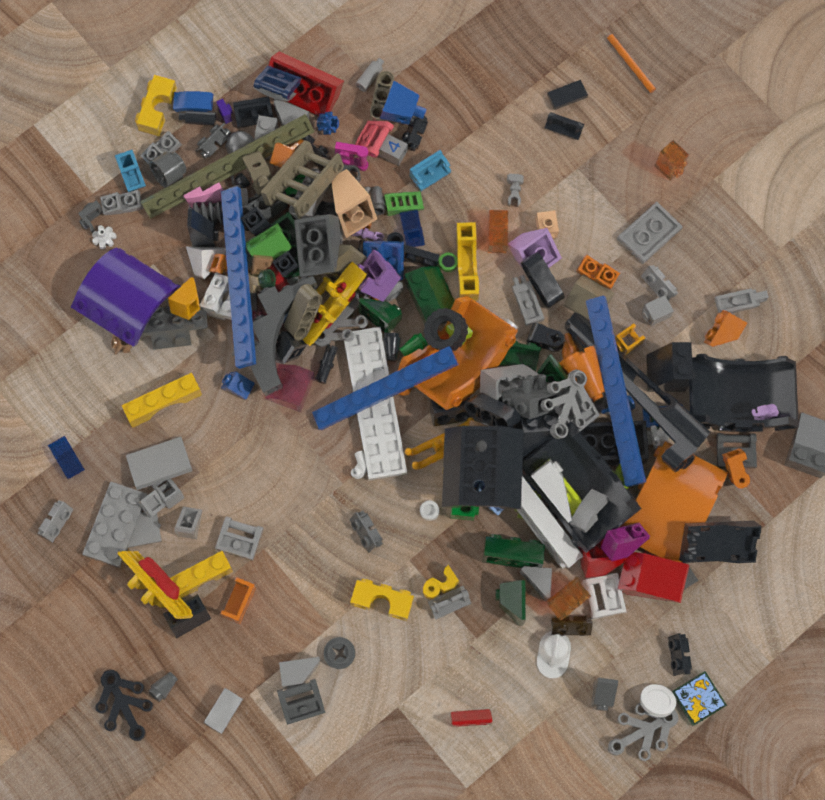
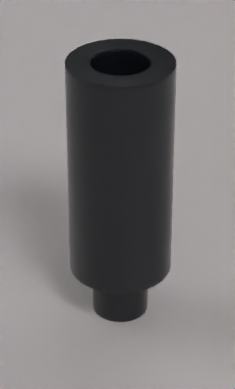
(198, 117)

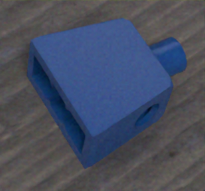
(401, 105)

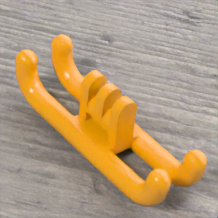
(438, 446)

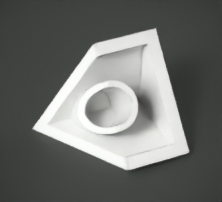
(202, 258)

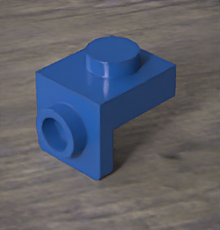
(237, 384)

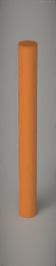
(630, 62)

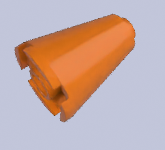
(589, 364)

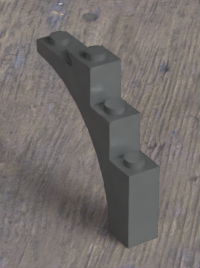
(267, 331)

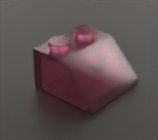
(296, 386)

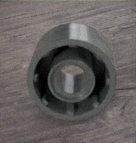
(167, 168)

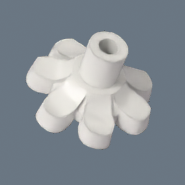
(103, 237)
(656, 437)

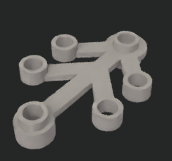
(342, 321)
(569, 402)
(647, 730)

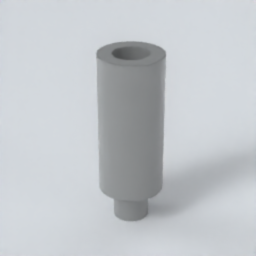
(369, 75)

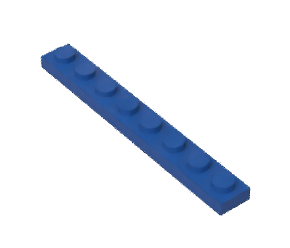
(385, 388)

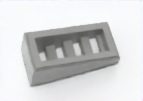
(170, 497)

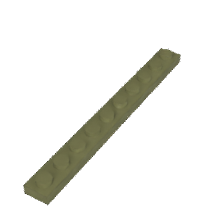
(225, 166)

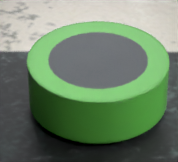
(448, 262)

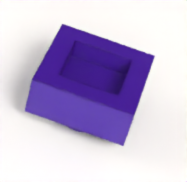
(225, 110)

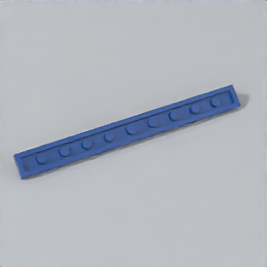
(238, 278)
(615, 391)

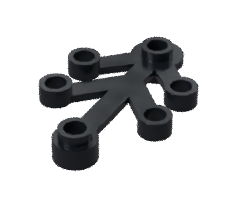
(121, 702)

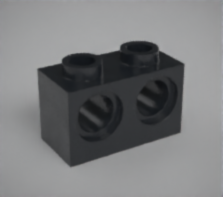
(444, 417)

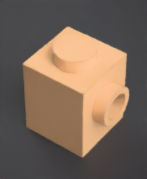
(548, 220)

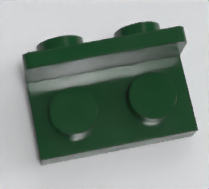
(522, 354)

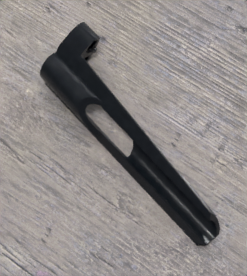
(673, 419)

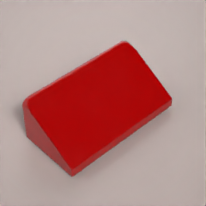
(471, 718)

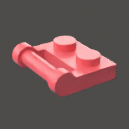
(374, 133)

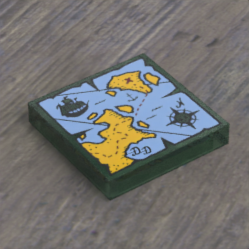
(699, 698)

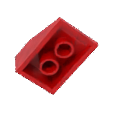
(653, 577)

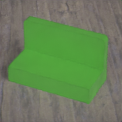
(269, 243)

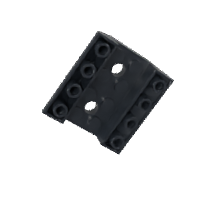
(497, 466)

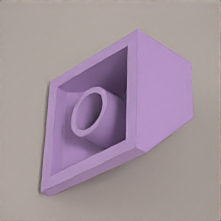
(532, 242)

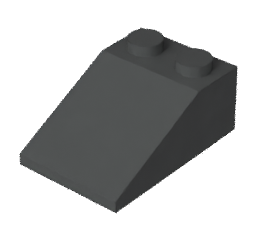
(317, 244)
(808, 446)

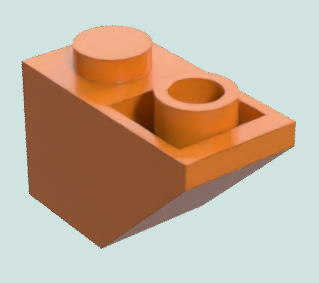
(726, 329)

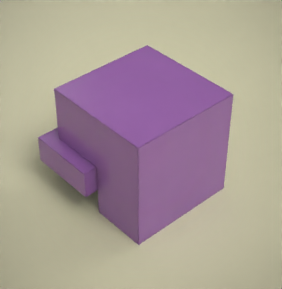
(380, 276)

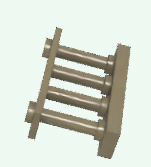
(296, 165)

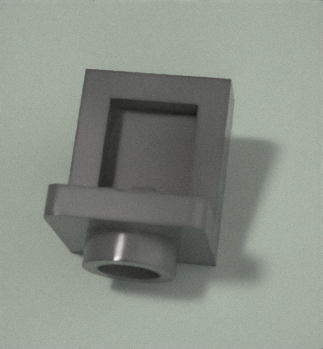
(88, 214)

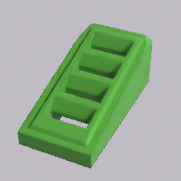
(402, 196)

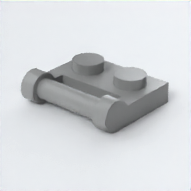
(237, 544)

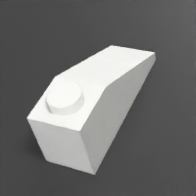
(552, 484)

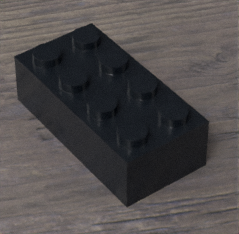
(602, 438)

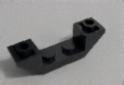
(258, 224)

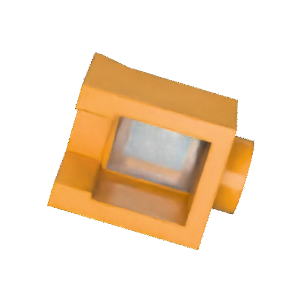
(628, 339)

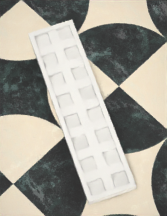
(377, 423)

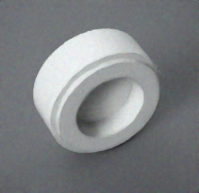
(429, 510)

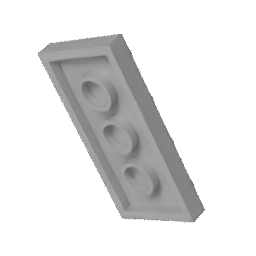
(114, 524)

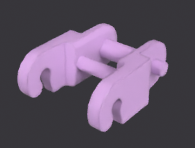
(765, 412)

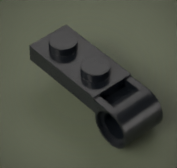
(414, 254)

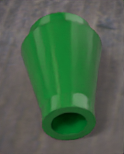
(414, 343)

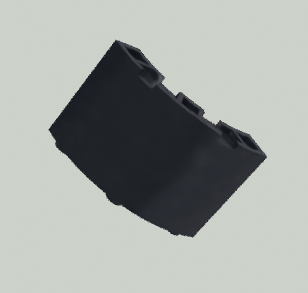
(729, 390)
(583, 471)

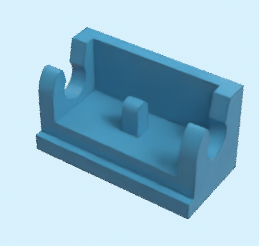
(430, 170)

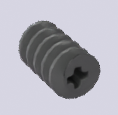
(210, 212)

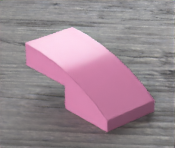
(211, 195)

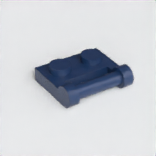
(277, 82)

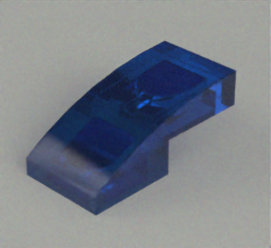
(412, 228)
(66, 457)

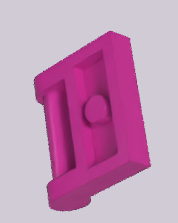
(348, 152)

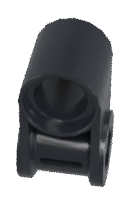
(544, 336)

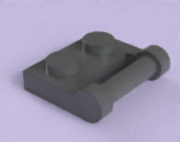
(751, 461)
(303, 707)

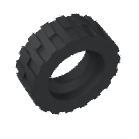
(434, 321)

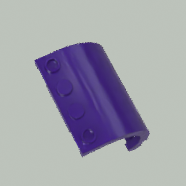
(122, 294)

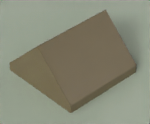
(584, 290)

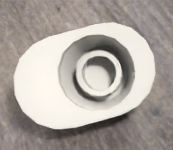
(553, 655)

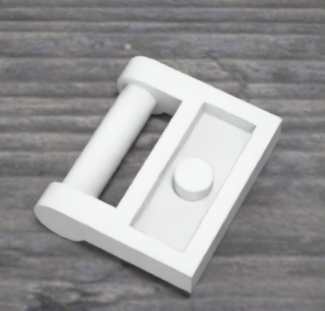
(611, 596)

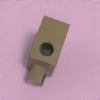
(260, 175)

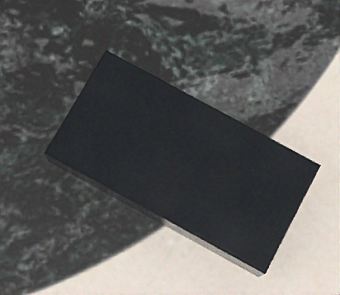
(567, 94)

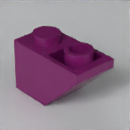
(624, 541)

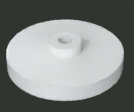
(658, 700)

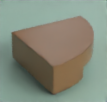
(260, 263)

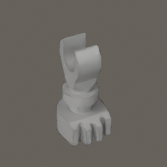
(515, 180)

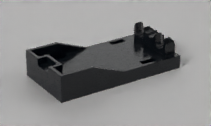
(720, 542)

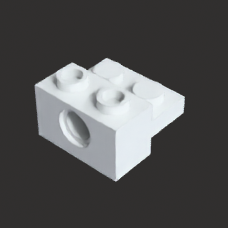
(217, 298)

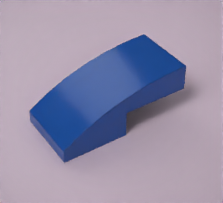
(193, 101)

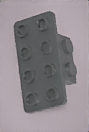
(172, 330)

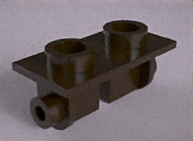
(579, 626)

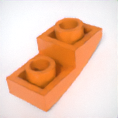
(597, 272)

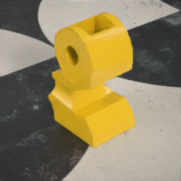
(433, 587)

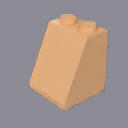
(352, 204)

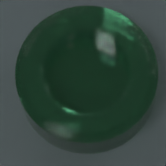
(267, 278)

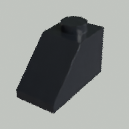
(288, 347)

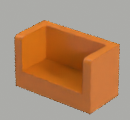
(282, 153)
(238, 601)

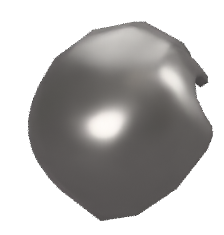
(238, 140)

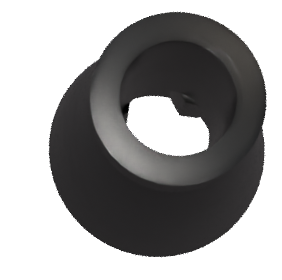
(391, 345)

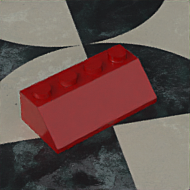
(317, 89)

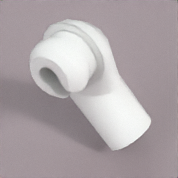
(361, 468)

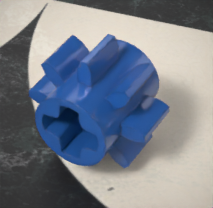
(327, 123)

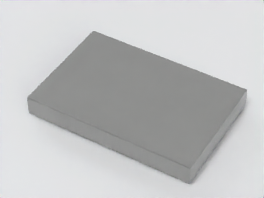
(649, 232)
(159, 463)

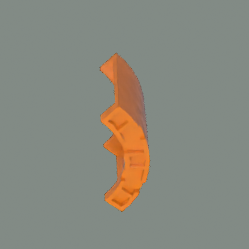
(482, 351)
(675, 499)

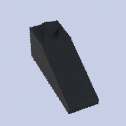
(201, 230)

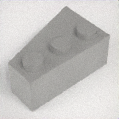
(501, 379)

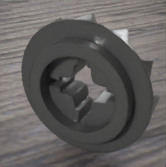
(338, 643)

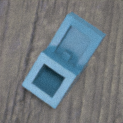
(130, 170)

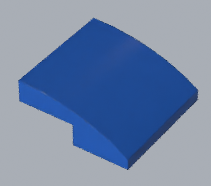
(390, 250)

